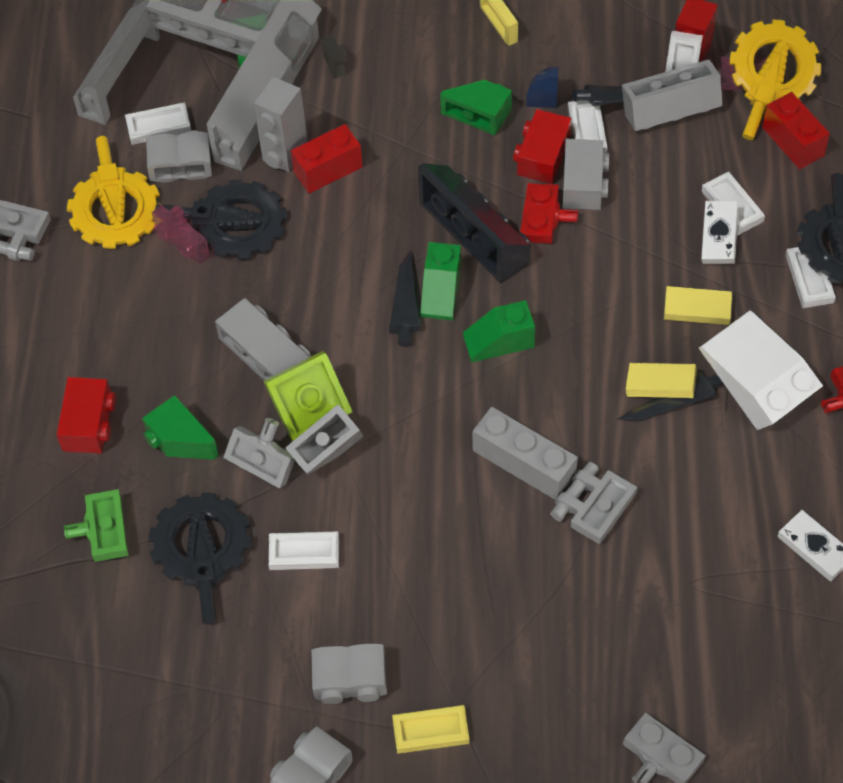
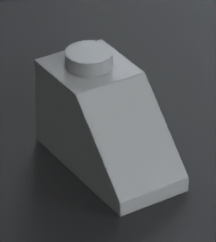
(324, 440)

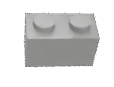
(583, 174)

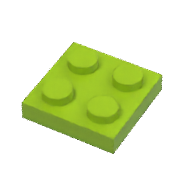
(306, 393)

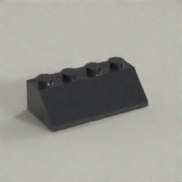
(472, 221)

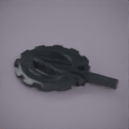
(214, 216)
(811, 232)
(203, 563)

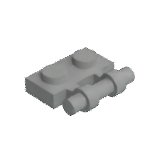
(22, 225)
(602, 507)

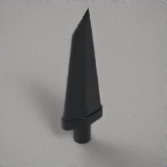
(599, 95)
(405, 306)
(703, 390)

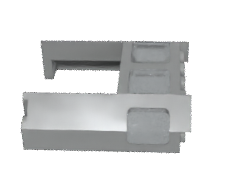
(269, 33)

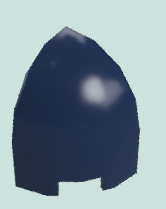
(543, 89)

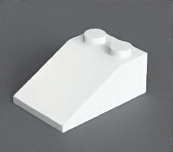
(760, 370)

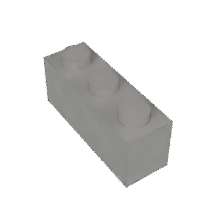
(672, 95)
(280, 123)
(258, 341)
(524, 453)

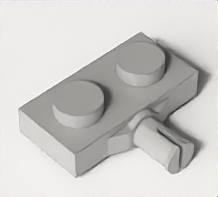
(260, 453)
(662, 752)

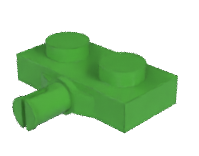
(102, 525)

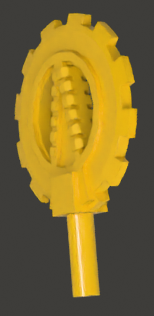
(768, 83)
(110, 186)

